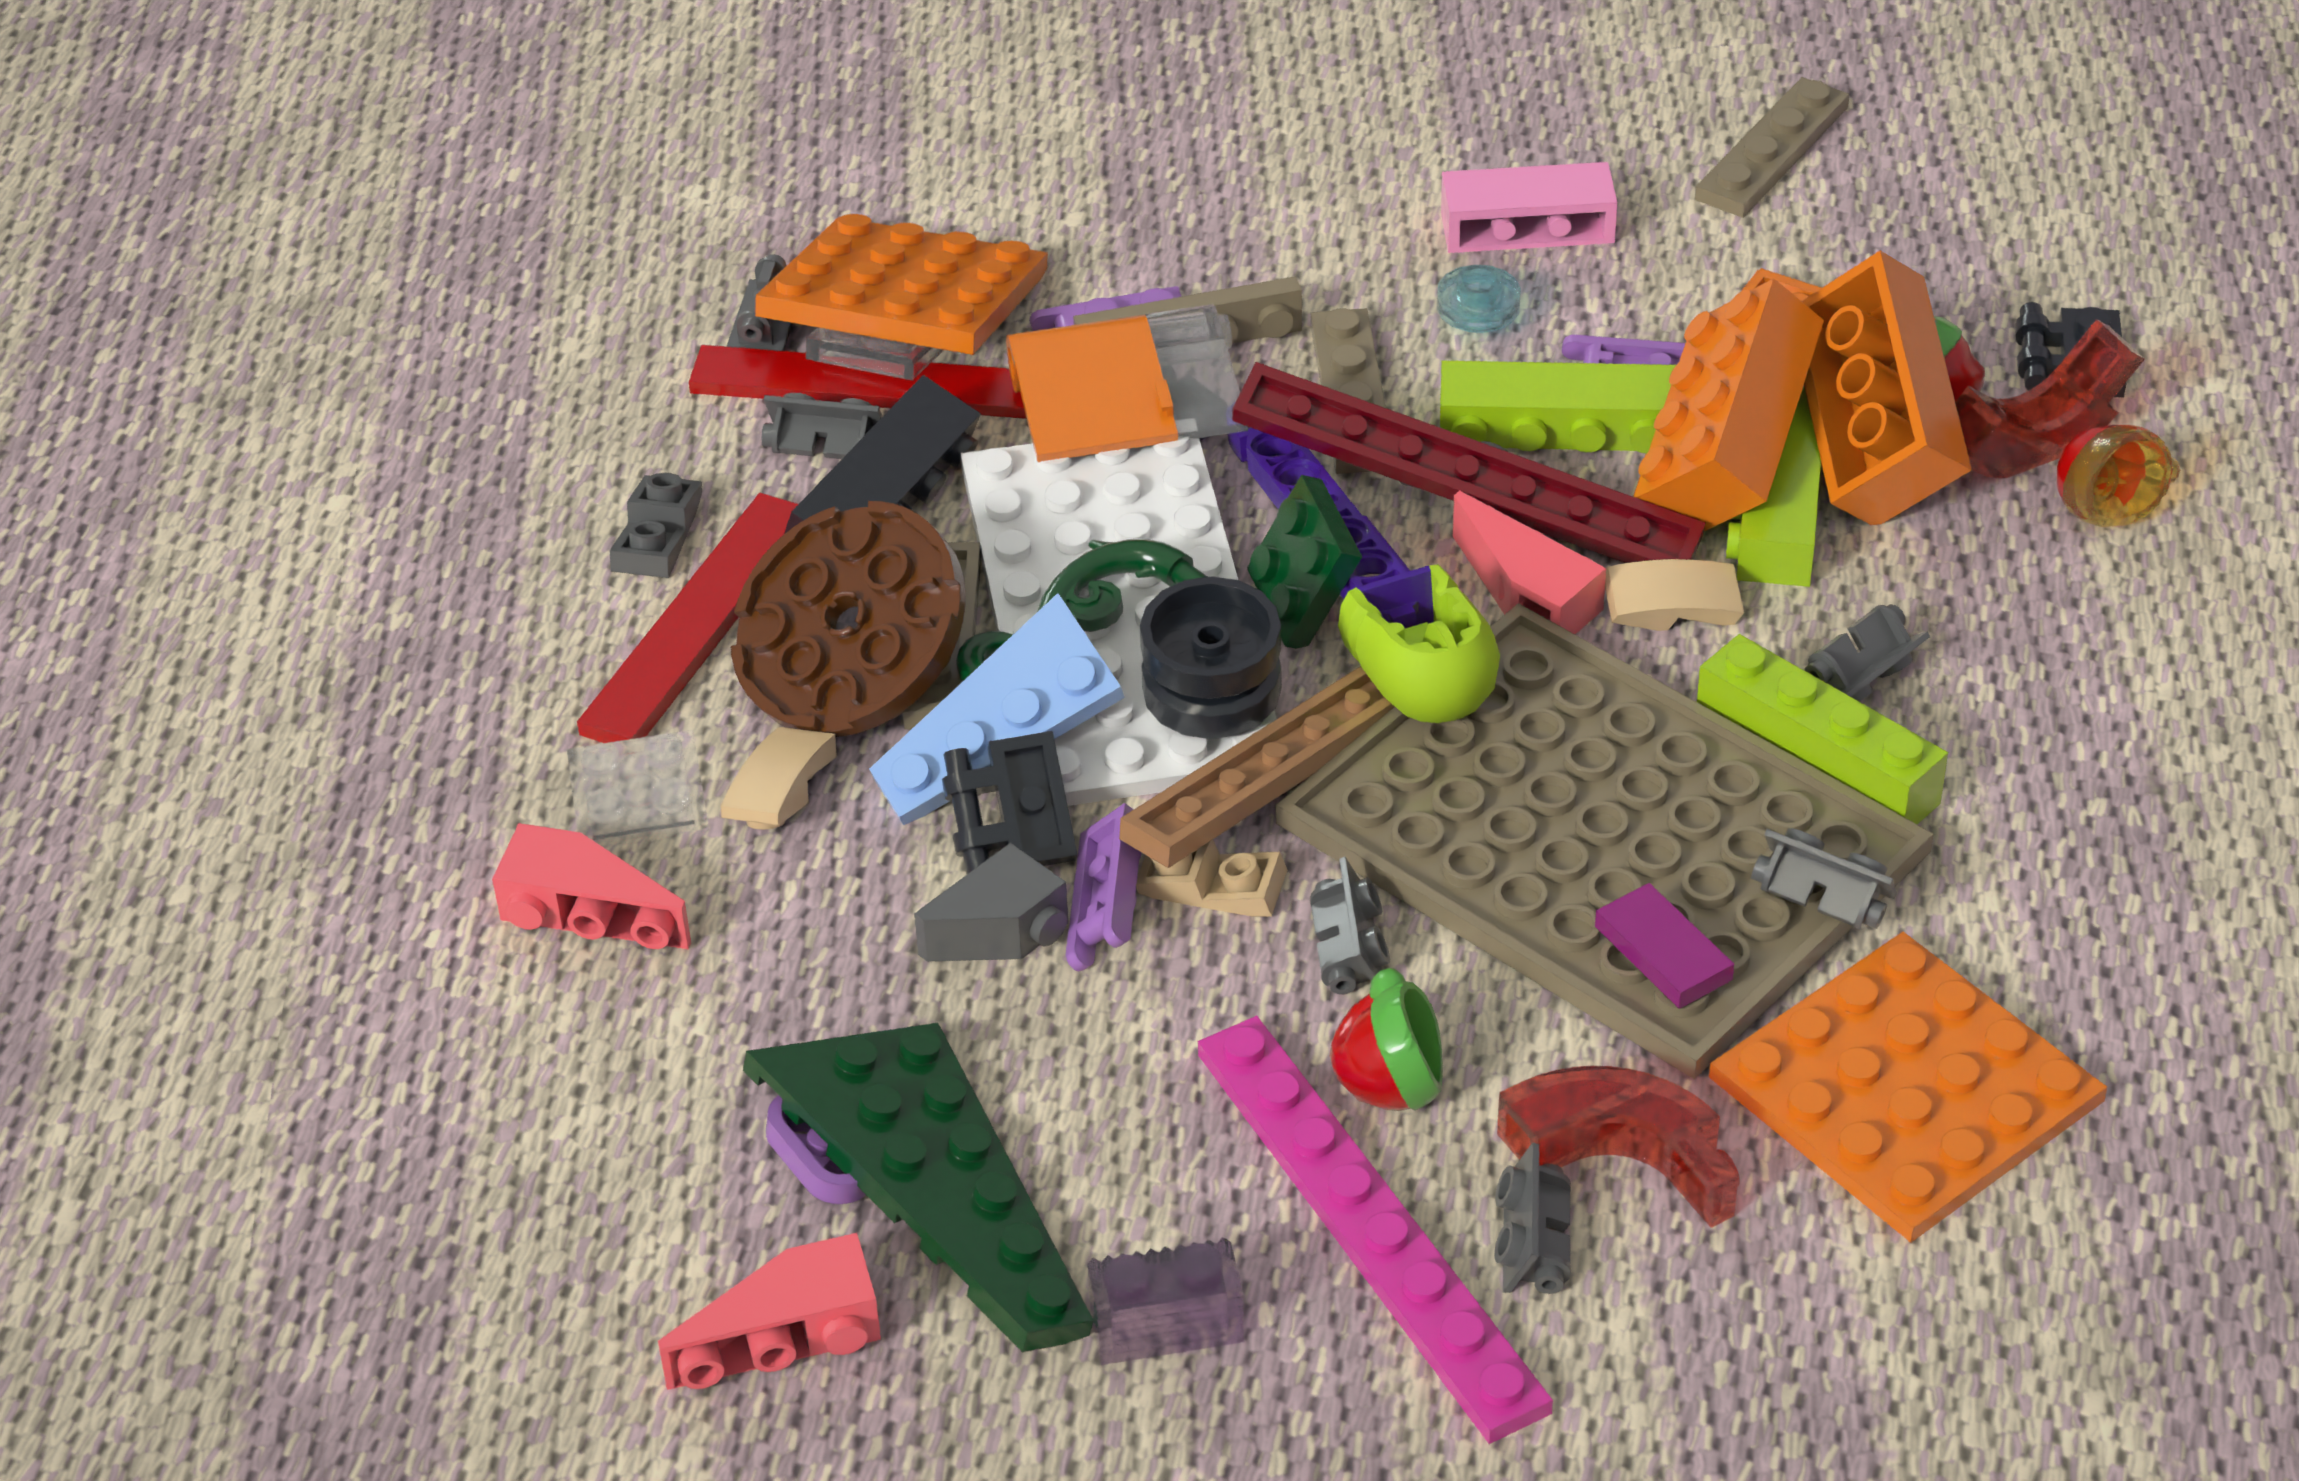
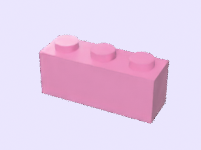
(1528, 207)

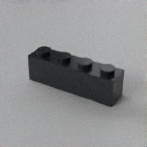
(900, 455)

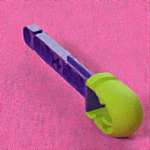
(1405, 626)

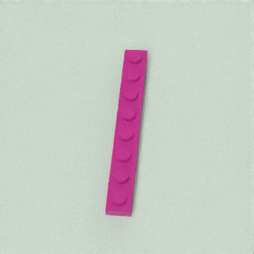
(1376, 1231)

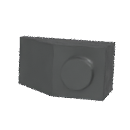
(994, 911)

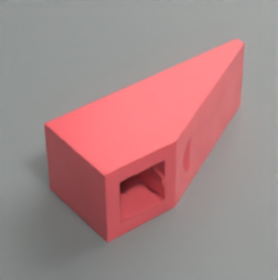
(1528, 566)
(581, 887)
(787, 1310)

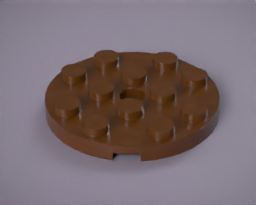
(851, 677)

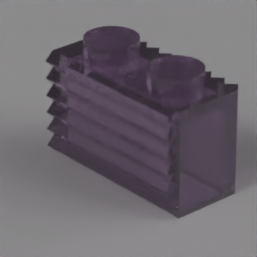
(1165, 1301)

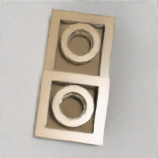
(1661, 591)
(775, 777)
(1216, 881)

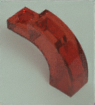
(2036, 426)
(1628, 1115)

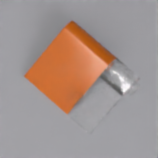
(1125, 382)

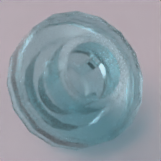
(1478, 298)

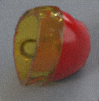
(2115, 474)

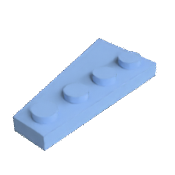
(1030, 685)

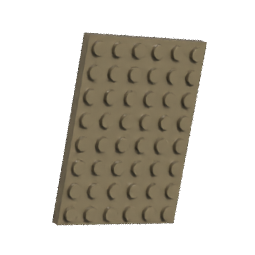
(1577, 793)

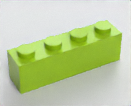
(1554, 403)
(1779, 536)
(1823, 727)

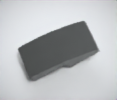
(657, 525)

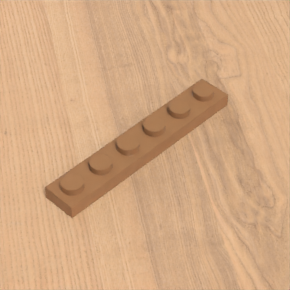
(1254, 771)

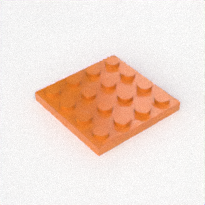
(903, 284)
(1907, 1085)

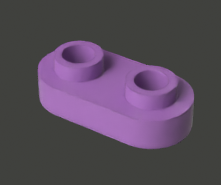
(808, 1159)

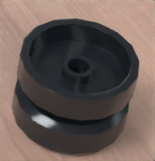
(1211, 657)

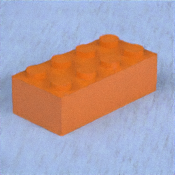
(1882, 392)
(1730, 405)

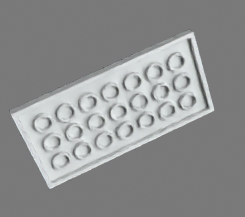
(1040, 520)

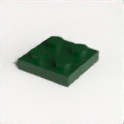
(1304, 560)

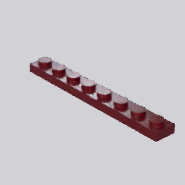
(1451, 463)

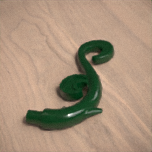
(1105, 602)

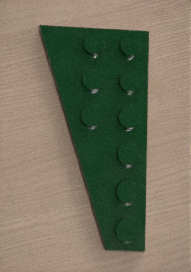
(929, 1156)

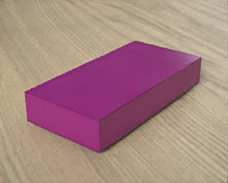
(1664, 945)

